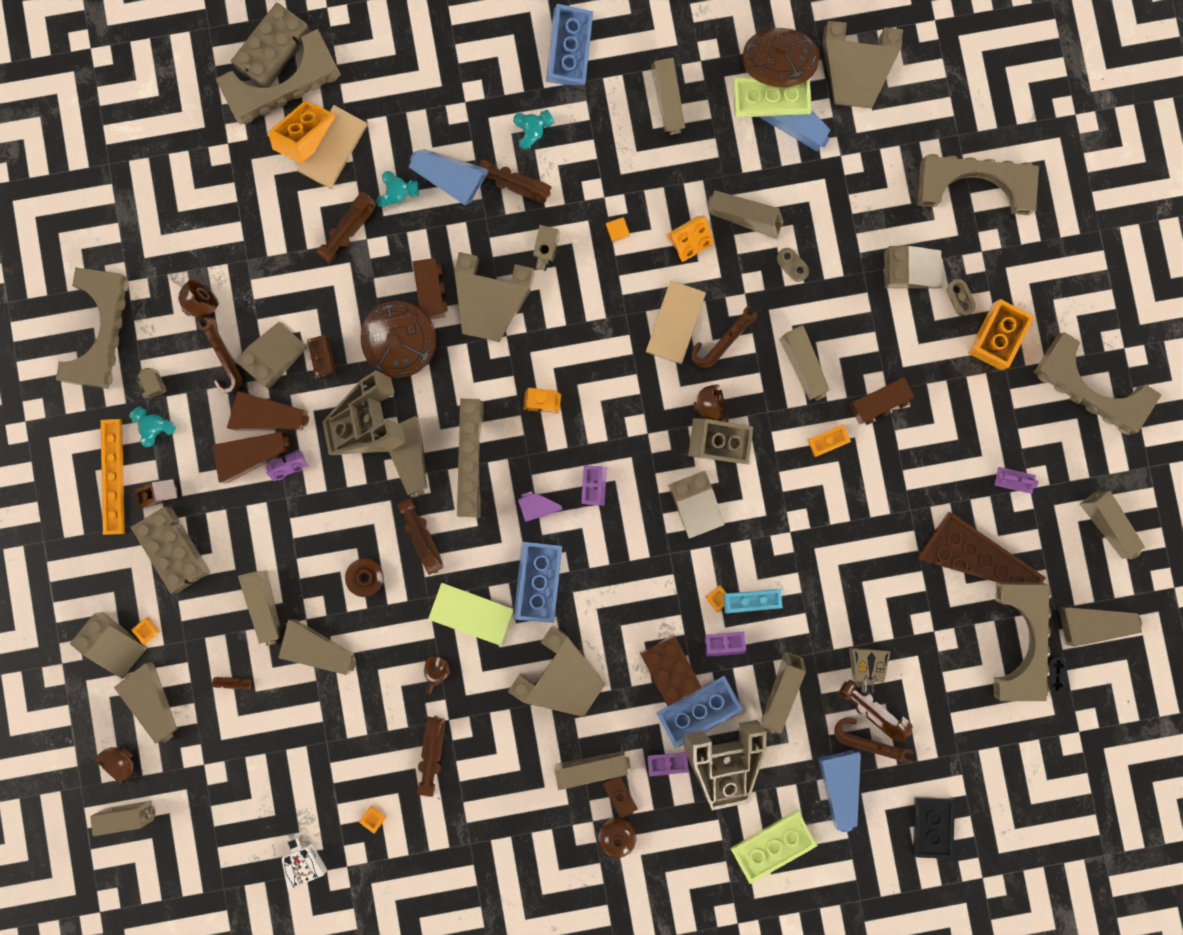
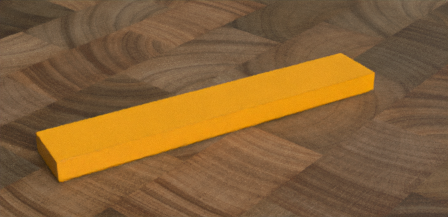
(112, 476)

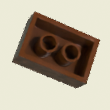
(670, 670)

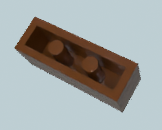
(430, 288)
(882, 401)

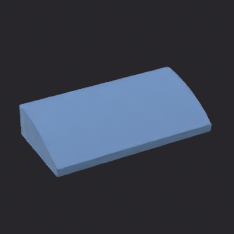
(569, 45)
(537, 582)
(700, 711)

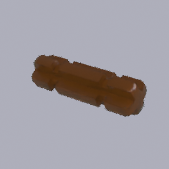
(232, 683)

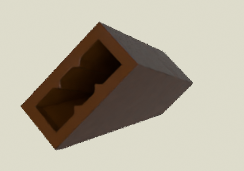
(260, 414)
(245, 455)

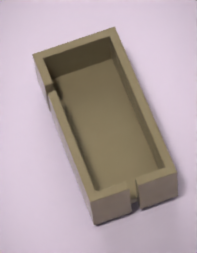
(270, 46)
(170, 549)

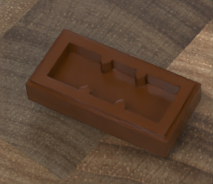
(620, 796)

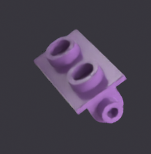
(278, 469)
(1015, 480)

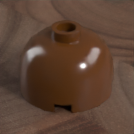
(196, 300)
(710, 403)
(116, 763)
(617, 837)

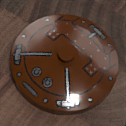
(780, 57)
(398, 339)

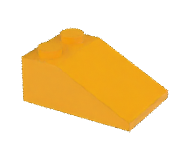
(301, 131)

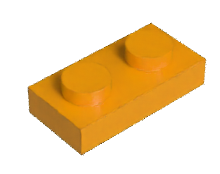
(828, 440)

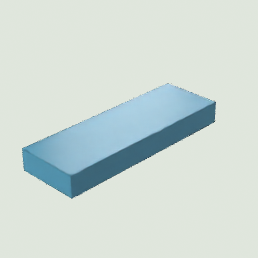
(752, 600)

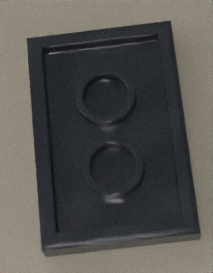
(933, 827)

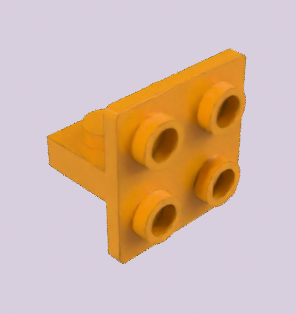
(691, 237)

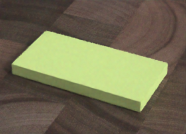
(758, 99)
(471, 614)
(773, 846)

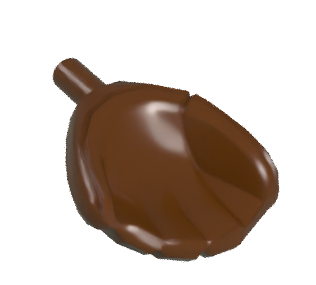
(435, 671)

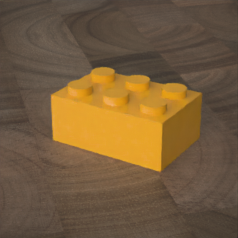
(1001, 334)

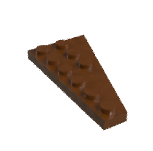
(970, 552)

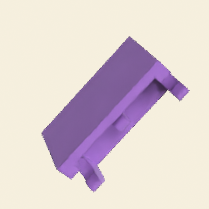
(594, 485)
(725, 644)
(667, 764)

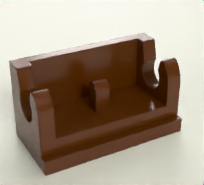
(321, 356)

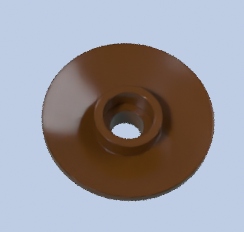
(354, 578)

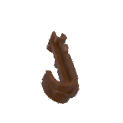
(517, 183)
(348, 226)
(725, 342)
(223, 355)
(421, 537)
(876, 713)
(868, 745)
(431, 754)

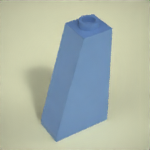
(805, 128)
(451, 175)
(841, 783)

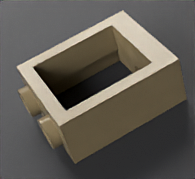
(122, 818)

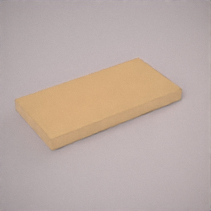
(334, 149)
(675, 322)

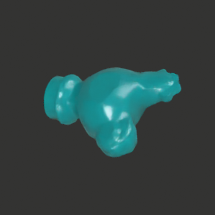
(532, 126)
(396, 190)
(150, 426)

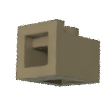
(151, 383)

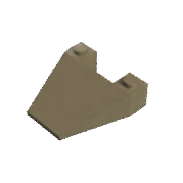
(858, 69)
(487, 303)
(358, 420)
(567, 682)
(730, 768)

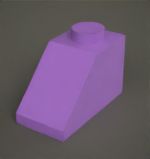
(536, 506)

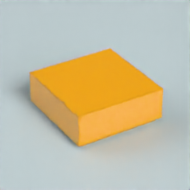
(617, 229)
(716, 598)
(145, 630)
(372, 819)

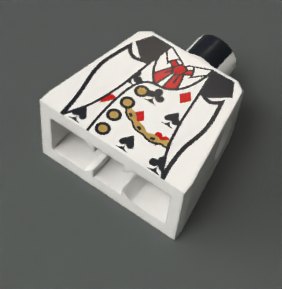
(301, 864)

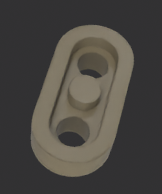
(790, 266)
(962, 297)

